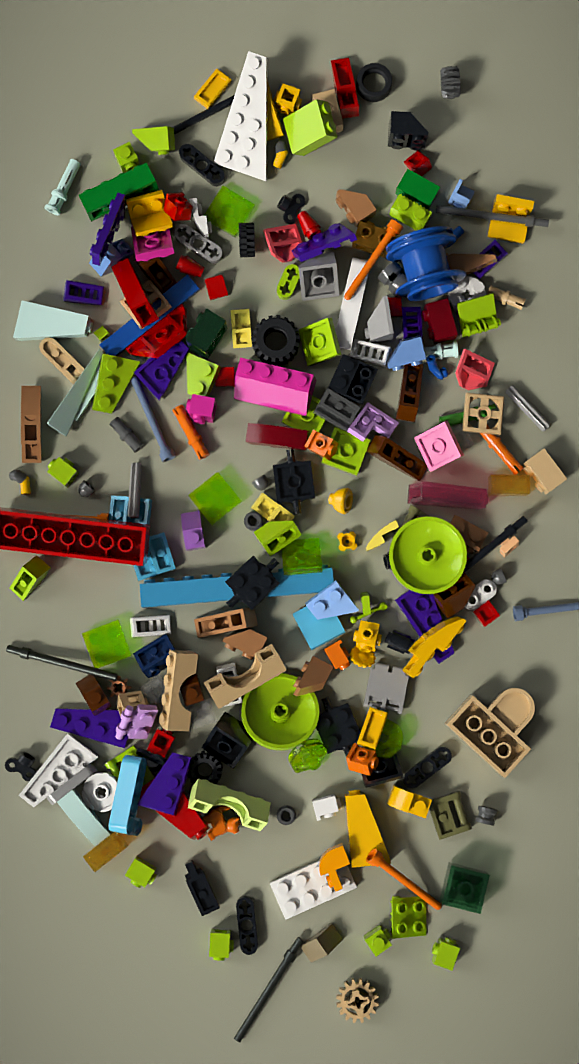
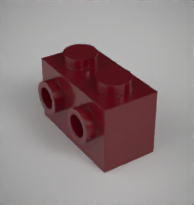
(440, 321)

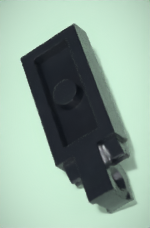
(200, 889)

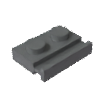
(336, 409)

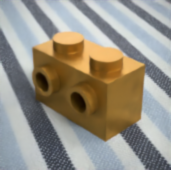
(369, 237)

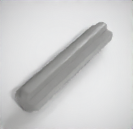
(527, 408)
(135, 490)

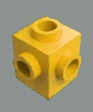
(288, 99)
(367, 636)

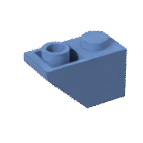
(116, 252)
(407, 352)

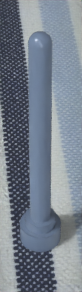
(166, 452)
(520, 612)

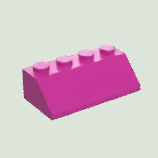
(274, 386)

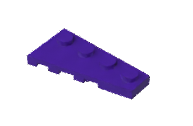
(111, 225)
(423, 615)
(85, 724)

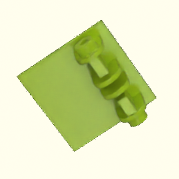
(478, 315)
(408, 917)

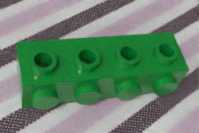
(131, 183)

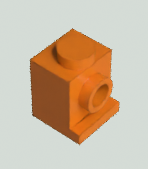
(321, 445)
(338, 655)
(362, 760)

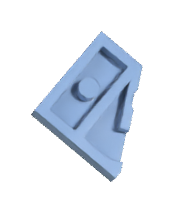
(331, 602)

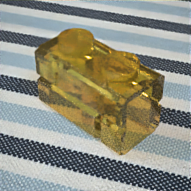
(508, 485)
(105, 851)

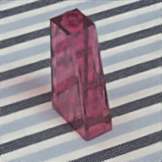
(447, 495)

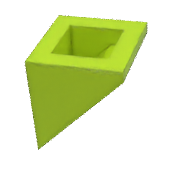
(102, 334)

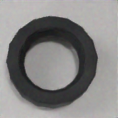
(381, 70)

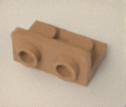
(472, 535)

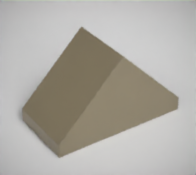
(321, 943)

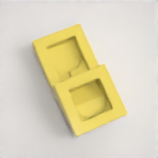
(241, 328)
(271, 510)
(378, 540)

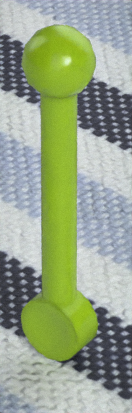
(383, 606)

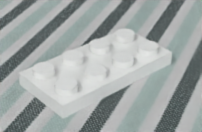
(308, 889)

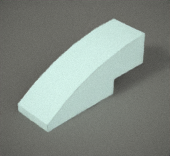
(83, 817)

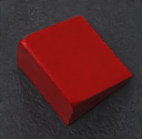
(418, 163)
(216, 287)

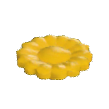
(361, 658)

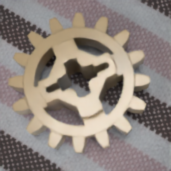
(349, 1002)

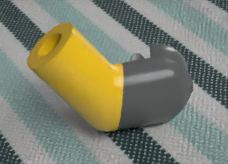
(281, 154)
(23, 479)

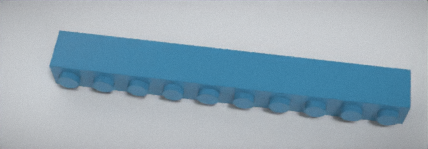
(215, 589)

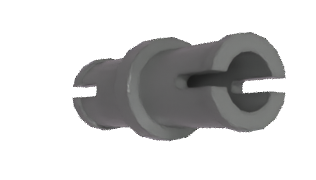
(126, 434)

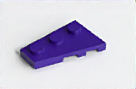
(330, 238)
(159, 372)
(168, 785)

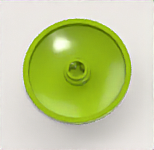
(427, 555)
(277, 716)

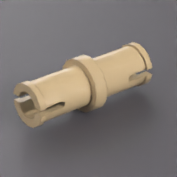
(506, 297)

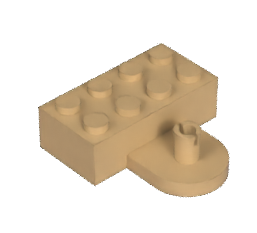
(495, 729)

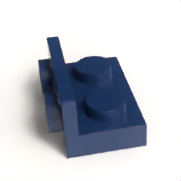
(153, 656)

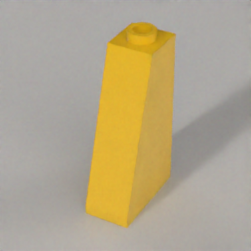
(362, 830)

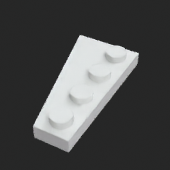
(60, 766)

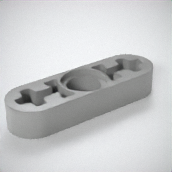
(207, 255)
(71, 783)

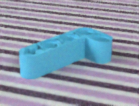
(127, 795)

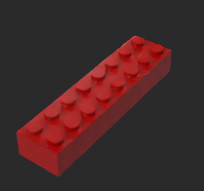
(74, 536)

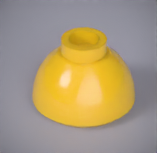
(341, 500)

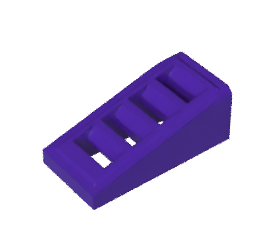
(500, 249)
(84, 286)
(418, 323)

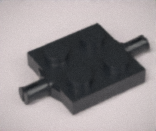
(294, 481)
(252, 583)
(337, 727)

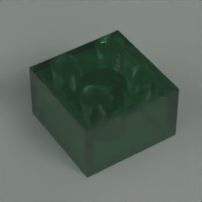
(206, 333)
(464, 888)

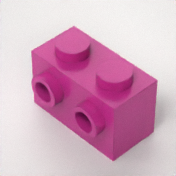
(201, 408)

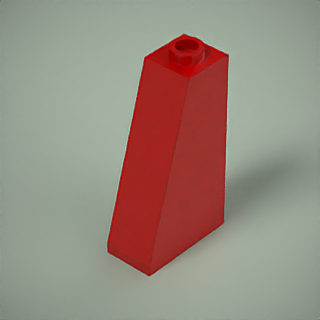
(134, 293)
(186, 819)

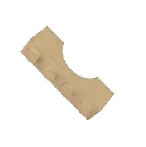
(179, 667)
(264, 668)

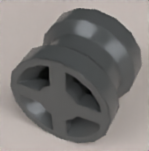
(486, 815)

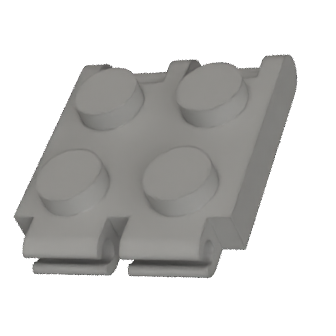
(386, 687)

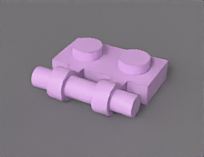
(141, 722)

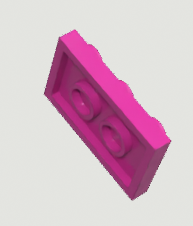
(153, 245)

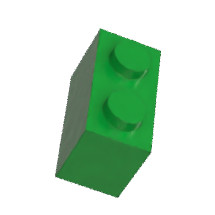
(417, 189)

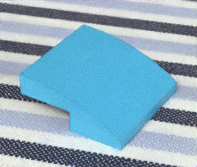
(119, 510)
(158, 559)
(317, 631)

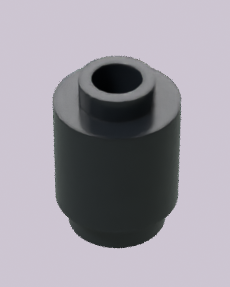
(399, 641)

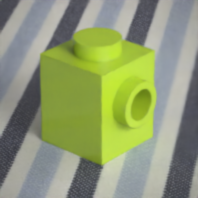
(126, 157)
(63, 471)
(141, 873)
(378, 940)
(220, 944)
(445, 953)

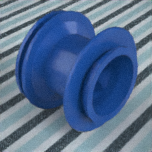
(425, 263)

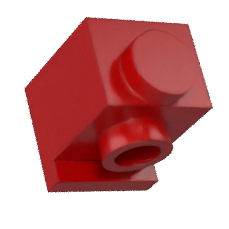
(177, 207)
(155, 746)

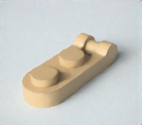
(60, 358)

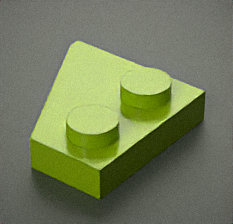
(200, 375)

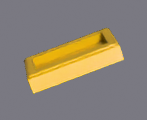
(212, 89)
(372, 728)

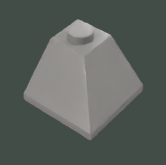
(319, 277)
(379, 325)

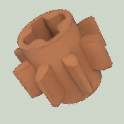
(119, 681)

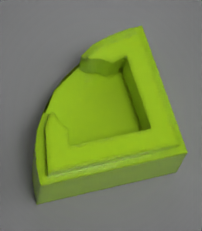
(365, 603)

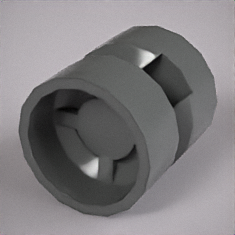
(388, 273)

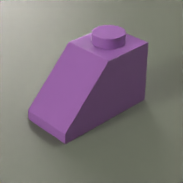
(193, 531)

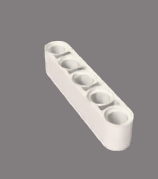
(350, 308)

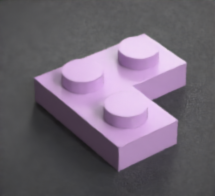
(370, 419)

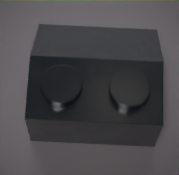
(228, 740)

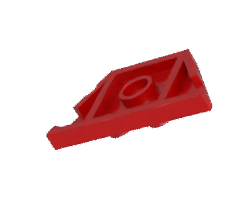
(162, 335)

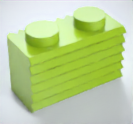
(410, 213)

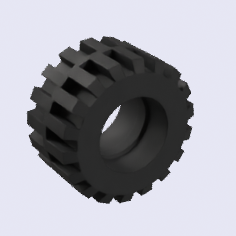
(276, 325)

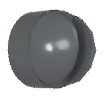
(261, 483)
(85, 489)
(498, 577)

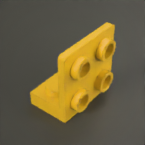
(148, 214)
(506, 230)

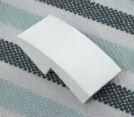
(201, 221)

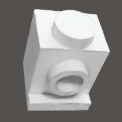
(326, 806)

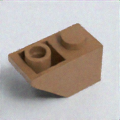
(356, 205)
(246, 641)
(314, 678)

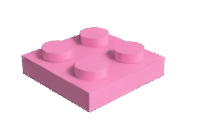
(438, 446)

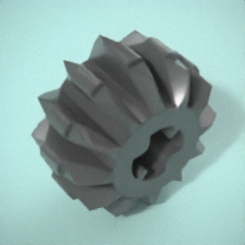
(450, 82)

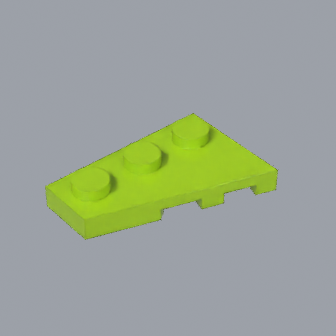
(112, 381)

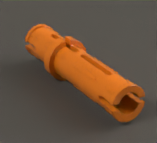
(191, 433)
(501, 450)

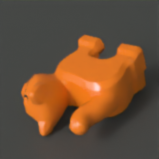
(219, 824)

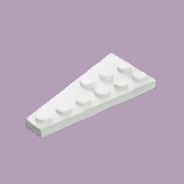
(245, 133)

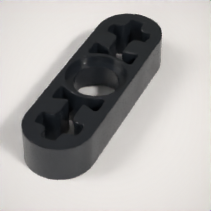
(201, 157)
(435, 754)
(243, 940)

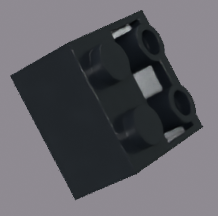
(406, 132)
(352, 379)

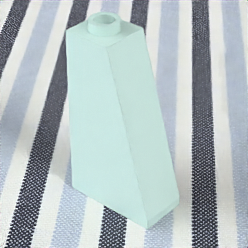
(42, 321)

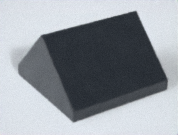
(386, 771)

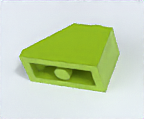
(157, 138)
(277, 535)
(29, 577)

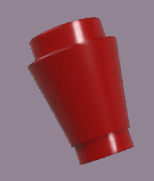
(308, 224)
(189, 266)

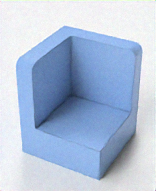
(461, 196)

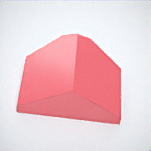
(282, 241)
(473, 370)

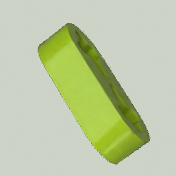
(284, 280)

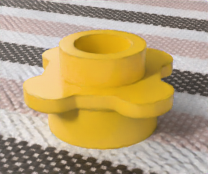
(347, 536)

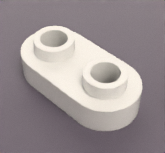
(480, 595)

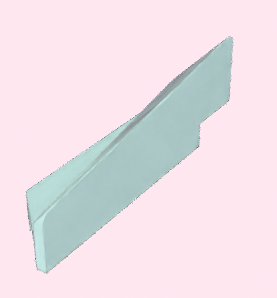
(77, 398)

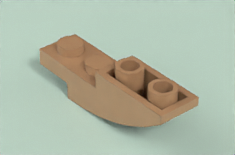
(31, 424)

